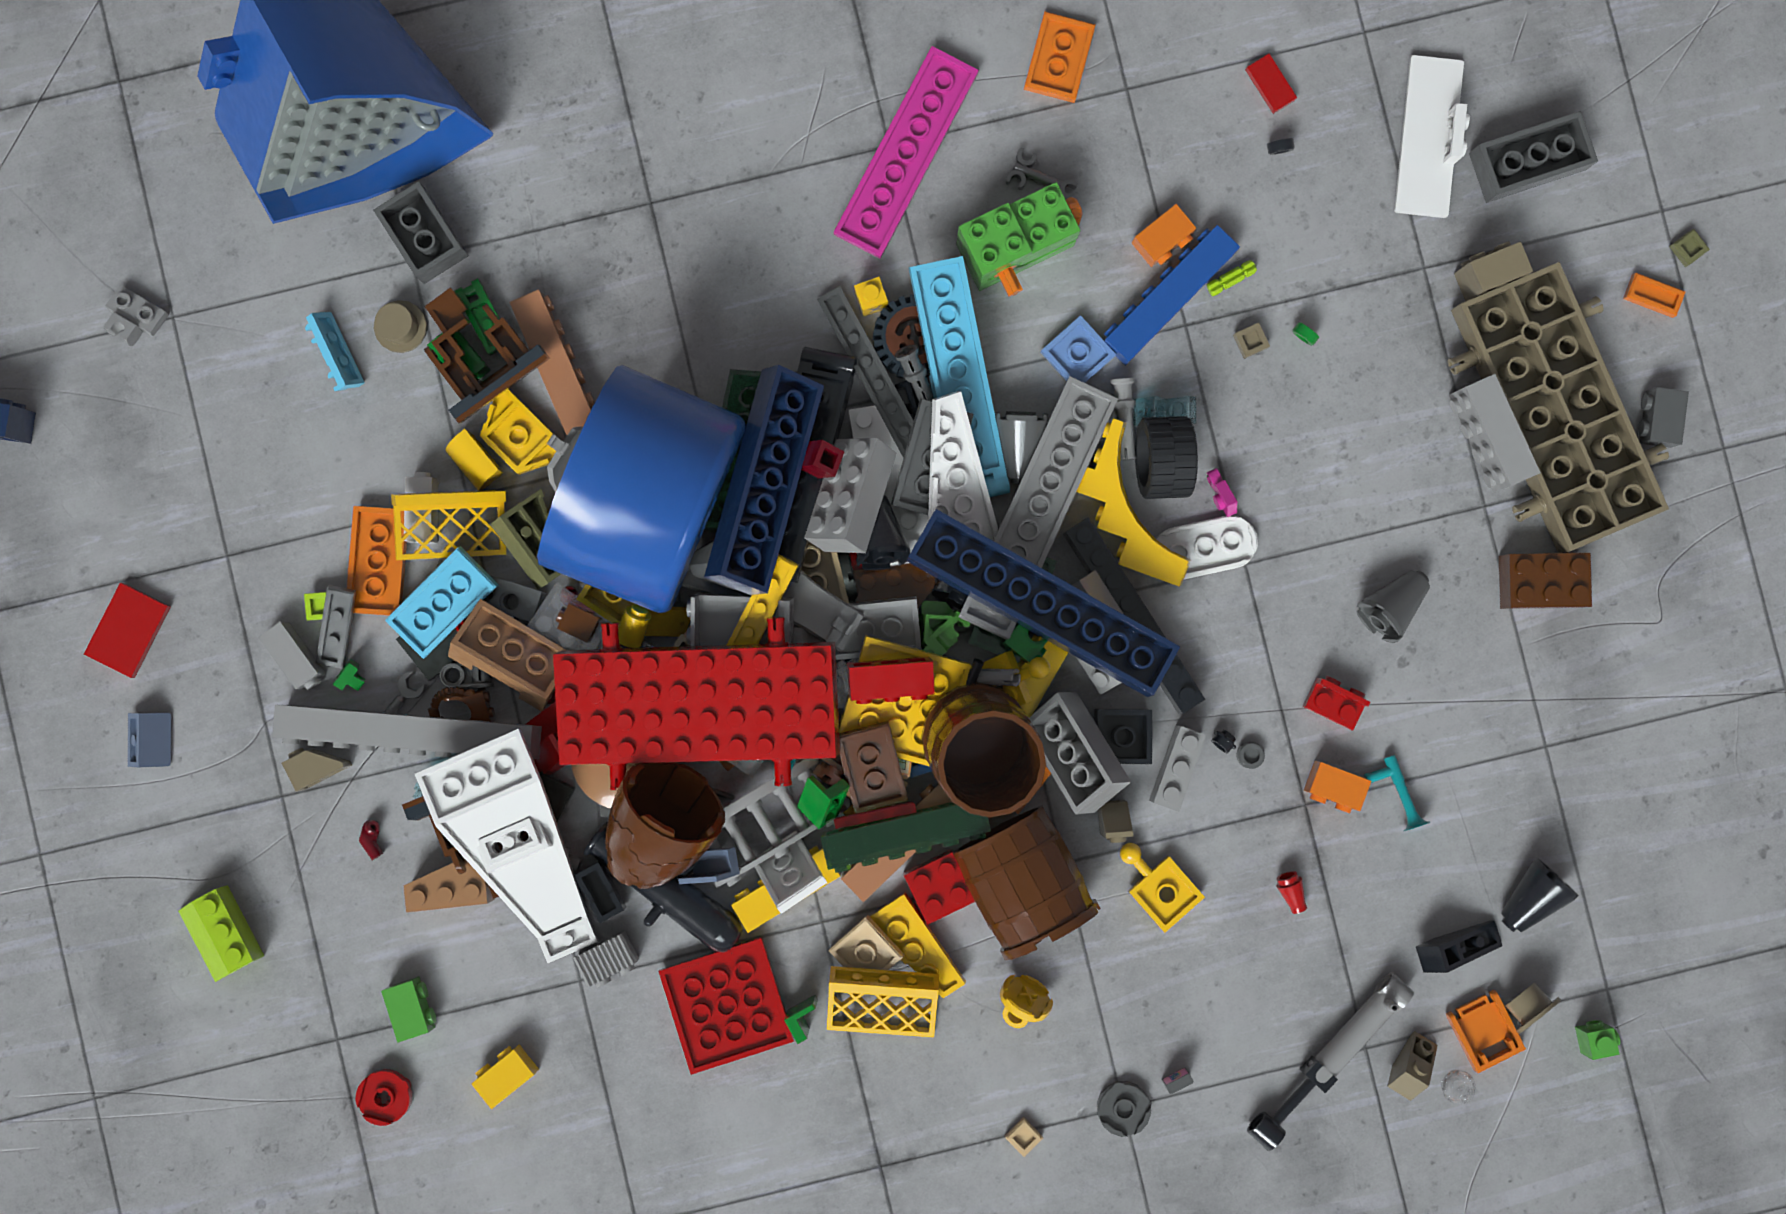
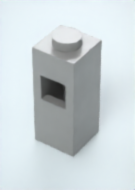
(292, 656)

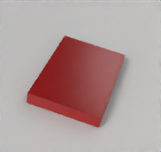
(127, 630)

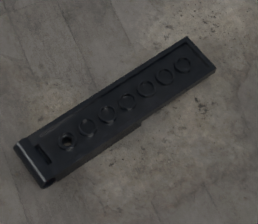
(836, 374)

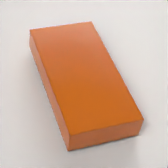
(1654, 295)

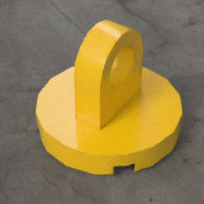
(1024, 1000)

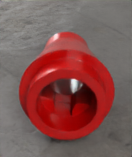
(1292, 890)

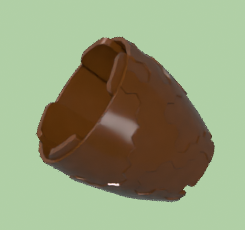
(660, 823)

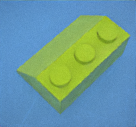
(221, 932)

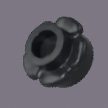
(1224, 741)

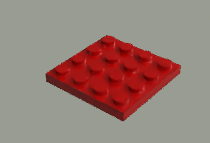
(726, 1005)

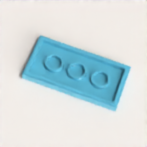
(441, 602)

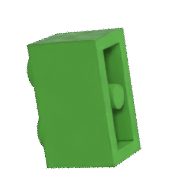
(409, 1009)

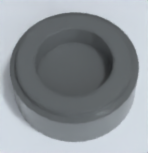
(1250, 755)

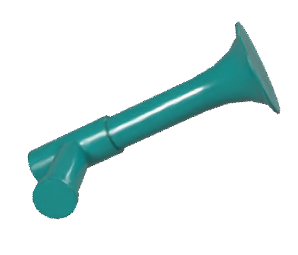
(1393, 769)

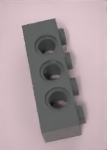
(529, 599)

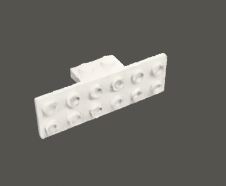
(1431, 136)

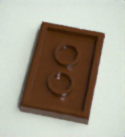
(871, 767)

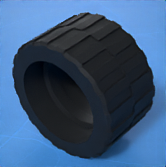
(1166, 457)

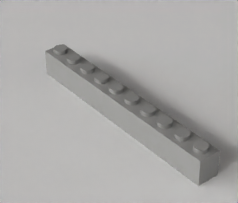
(392, 730)

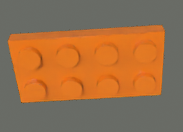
(373, 561)

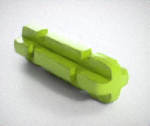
(1231, 277)

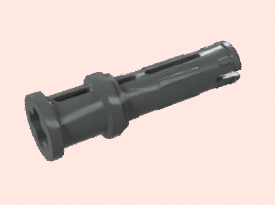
(914, 371)

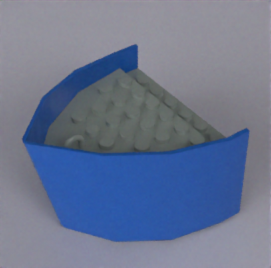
(332, 104)

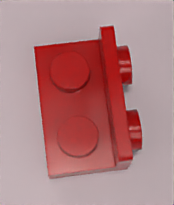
(1335, 702)

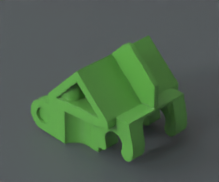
(937, 626)

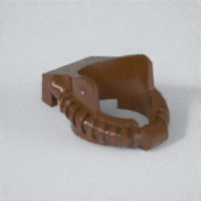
(476, 701)

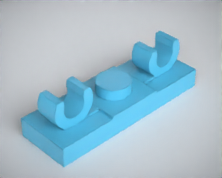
(334, 350)

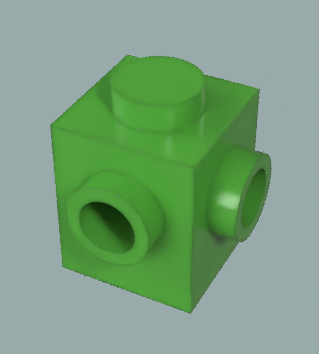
(1597, 1040)

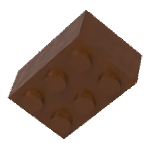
(1545, 580)

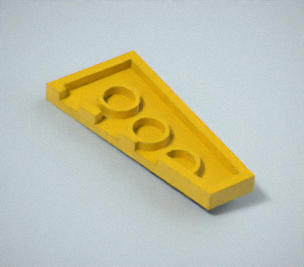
(916, 940)

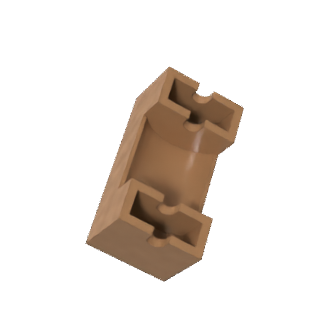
(507, 653)

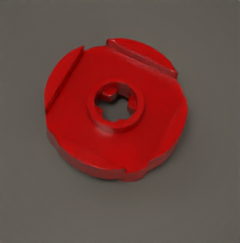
(370, 1104)

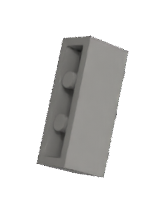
(1177, 768)

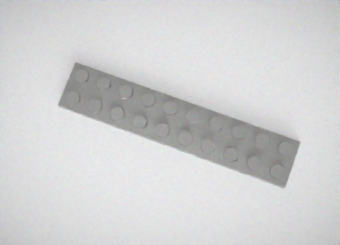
(1048, 486)

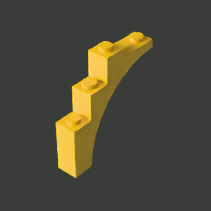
(1105, 482)

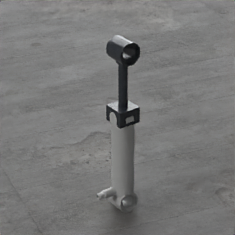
(1389, 997)

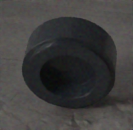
(1280, 146)

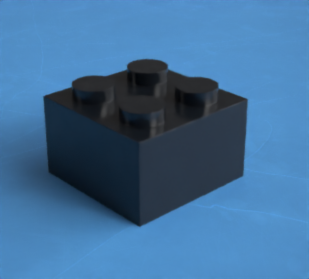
(1127, 733)

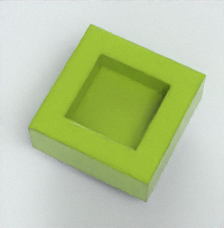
(314, 605)

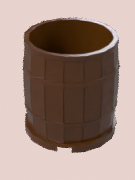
(983, 750)
(1026, 883)

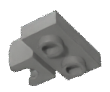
(132, 315)

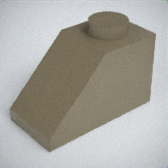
(311, 767)

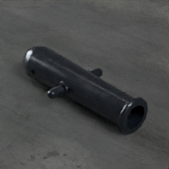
(683, 903)

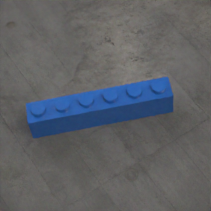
(1171, 294)

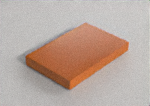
(1059, 57)

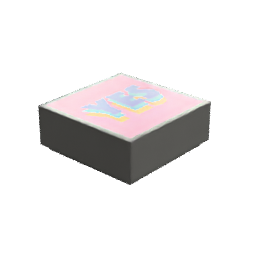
(1177, 1081)

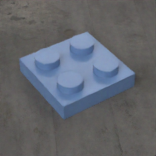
(1078, 351)

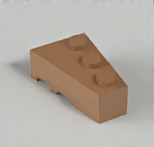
(447, 890)

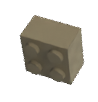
(1492, 270)

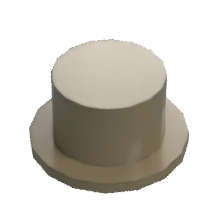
(400, 326)
(1530, 1006)

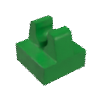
(349, 676)

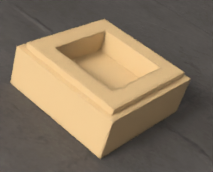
(1023, 1137)

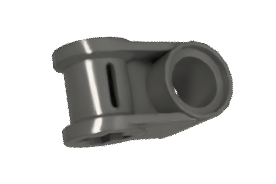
(468, 678)

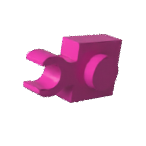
(1223, 495)

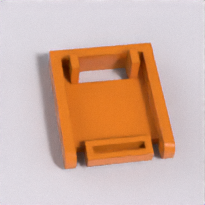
(1482, 1025)

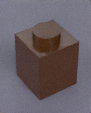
(578, 622)

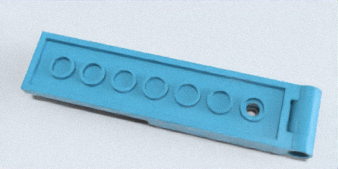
(957, 356)

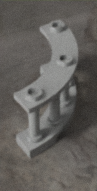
(752, 802)

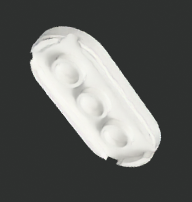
(1212, 544)

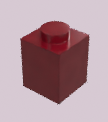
(822, 459)

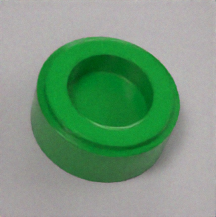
(1305, 334)

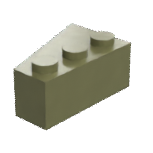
(522, 533)

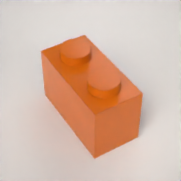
(1164, 236)
(1337, 786)

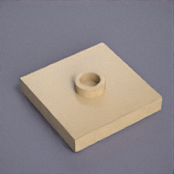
(866, 947)

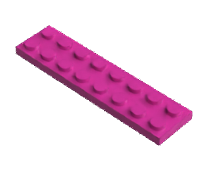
(906, 152)

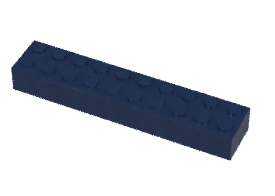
(1043, 603)

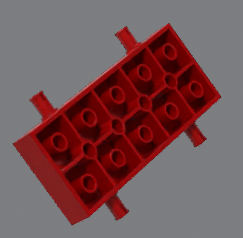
(697, 703)

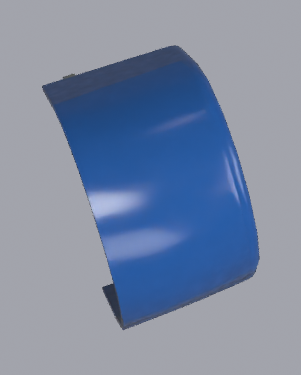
(639, 489)

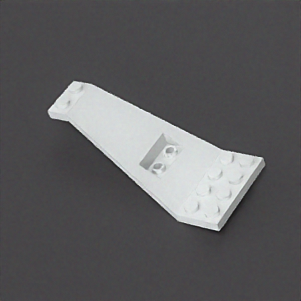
(491, 799)

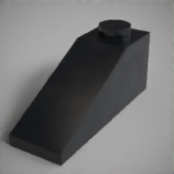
(1458, 948)

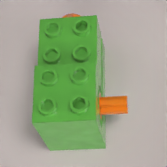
(1018, 237)

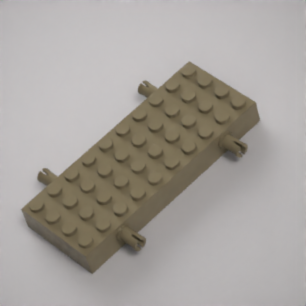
(1565, 405)

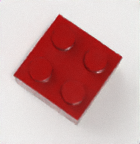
(938, 887)

